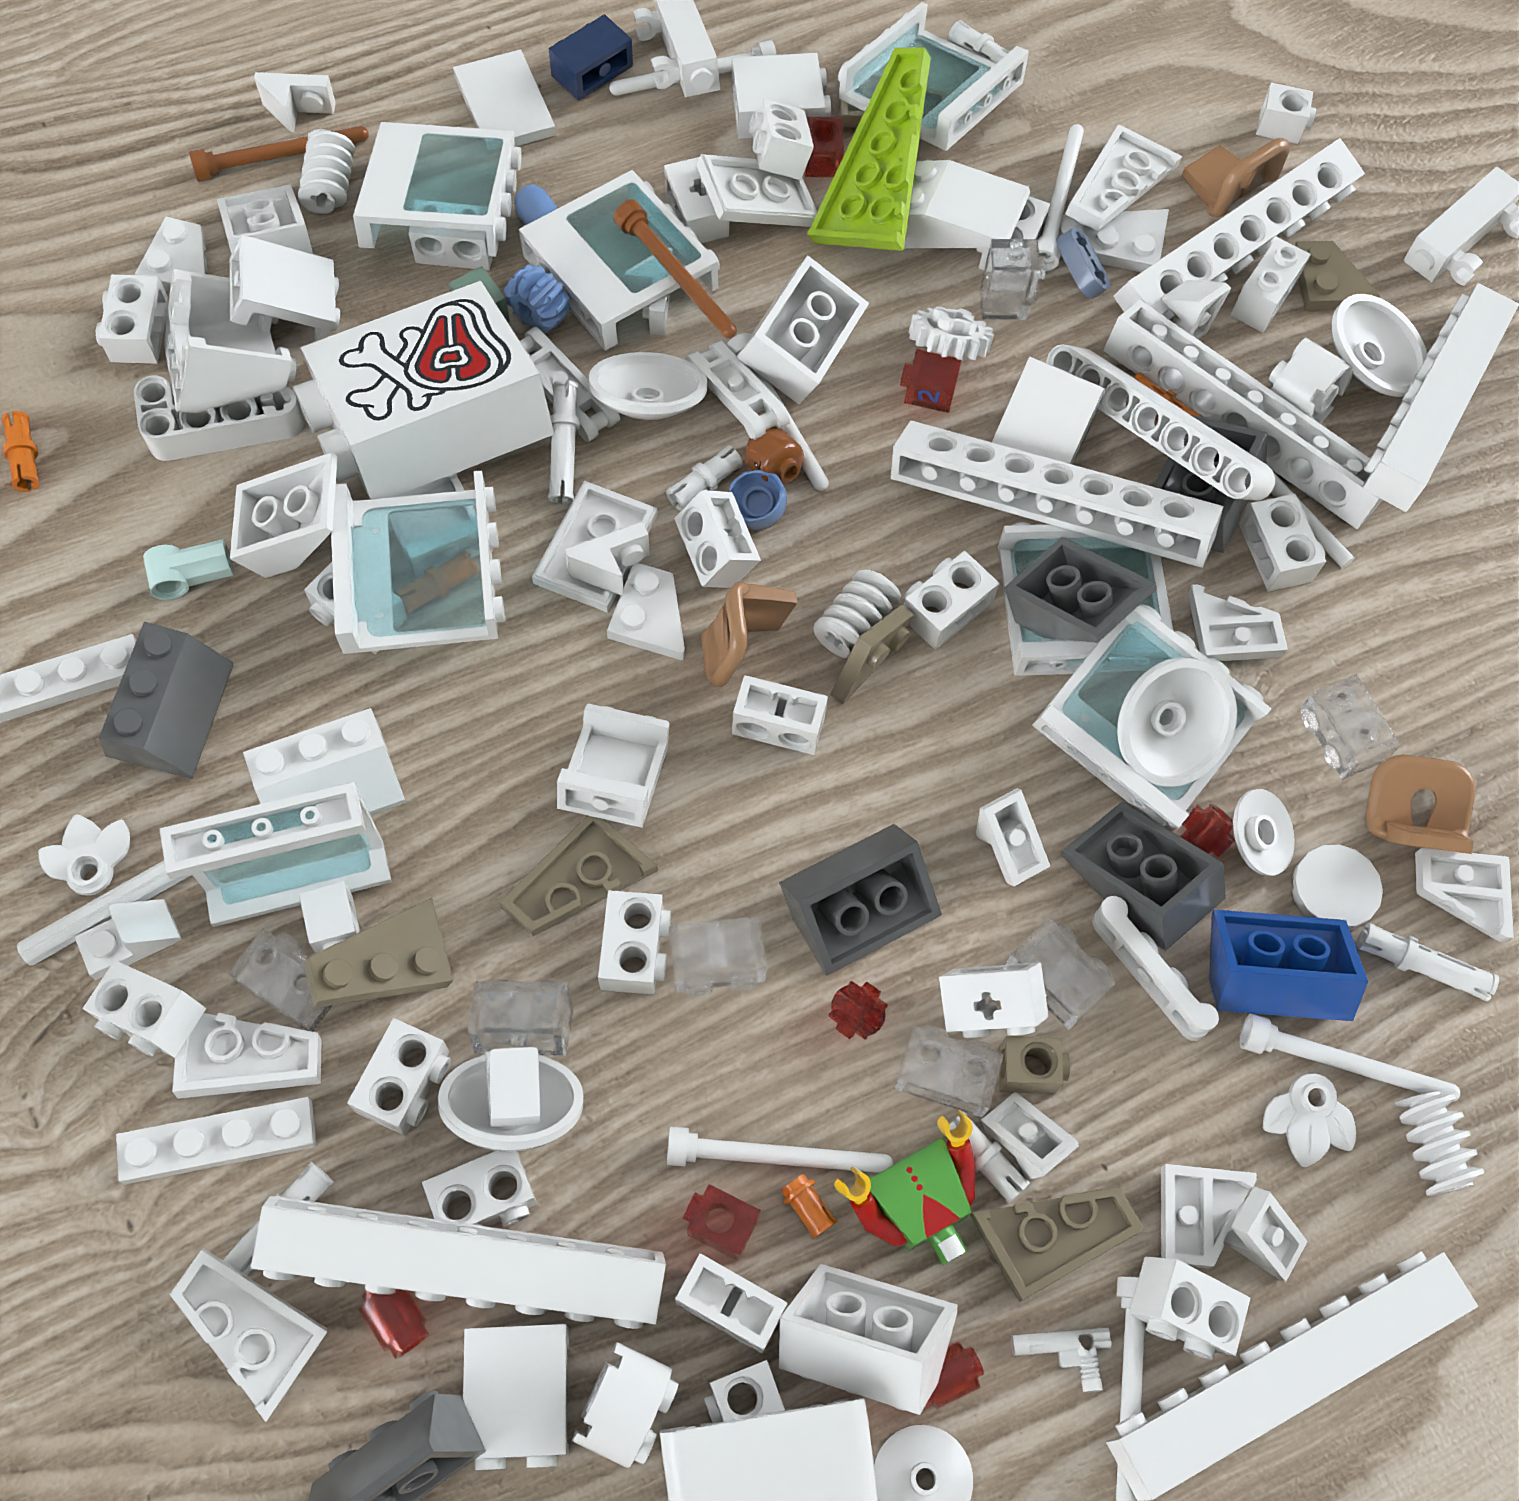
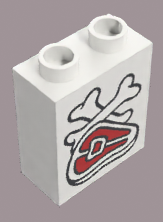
(423, 393)

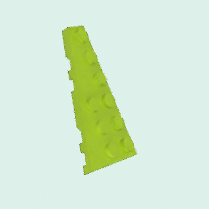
(875, 179)

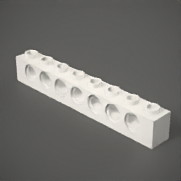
(1249, 228)
(1222, 392)
(1056, 493)

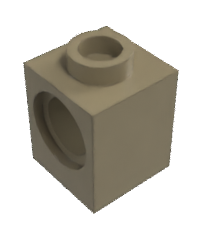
(1015, 1075)

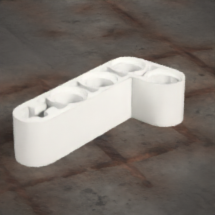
(227, 427)

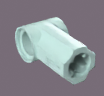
(175, 569)

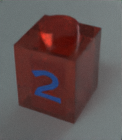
(930, 380)

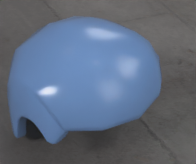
(759, 501)

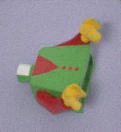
(920, 1194)

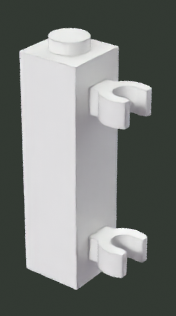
(687, 43)
(1460, 227)

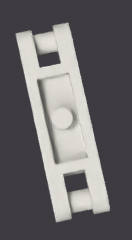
(555, 367)
(740, 390)
(1159, 980)

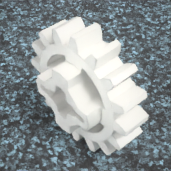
(951, 333)

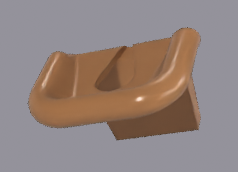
(1223, 178)
(745, 609)
(1390, 796)

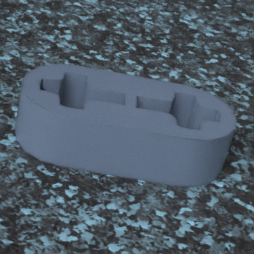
(1083, 263)

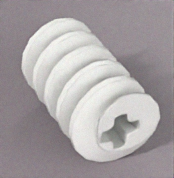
(325, 171)
(855, 611)
(1439, 1142)

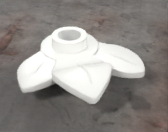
(85, 849)
(1307, 1126)

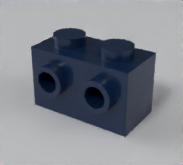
(591, 57)

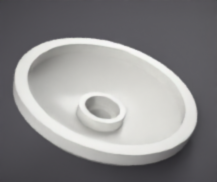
(1378, 344)
(647, 384)
(1194, 727)
(466, 1107)

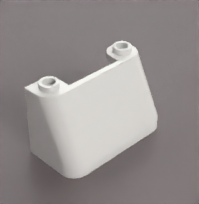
(214, 358)
(774, 1456)

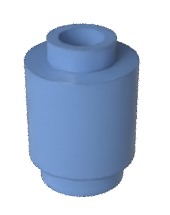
(532, 203)

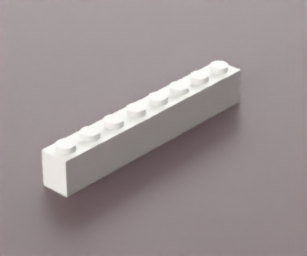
(1438, 397)
(458, 1261)
(1290, 1375)

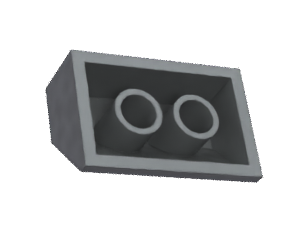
(1182, 481)
(165, 702)
(861, 898)
(405, 1455)

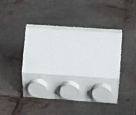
(328, 757)
(867, 1337)

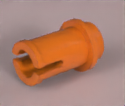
(808, 1205)

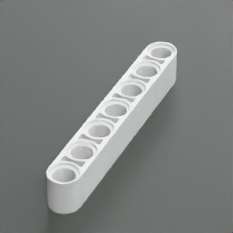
(1171, 426)

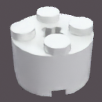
(1311, 379)
(625, 1407)

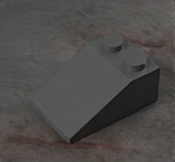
(1075, 594)
(1152, 869)

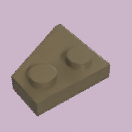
(1329, 277)
(872, 650)

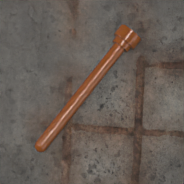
(207, 164)
(633, 220)

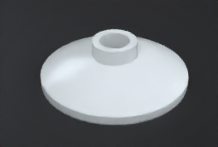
(1263, 832)
(921, 1448)

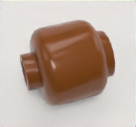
(776, 454)

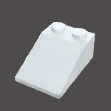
(961, 206)
(267, 216)
(284, 516)

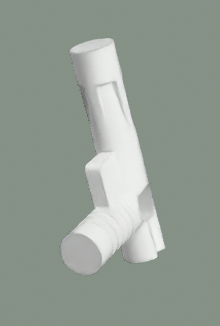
(1069, 1351)

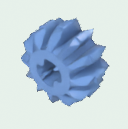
(537, 298)

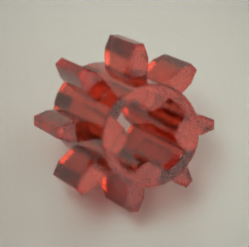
(1209, 829)
(858, 1010)

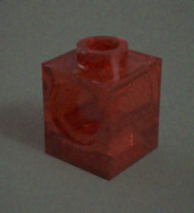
(828, 146)
(736, 1238)

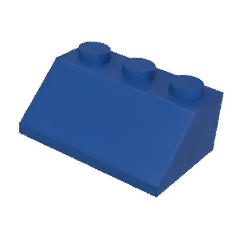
(1285, 965)

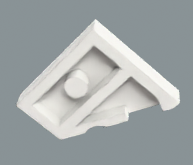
(175, 246)
(649, 613)
(1234, 629)
(1468, 887)
(1199, 1211)

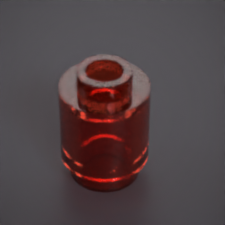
(394, 1321)
(957, 1376)

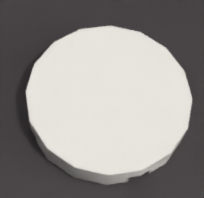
(1337, 885)

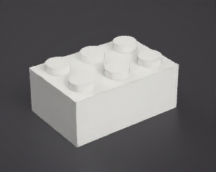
(803, 330)

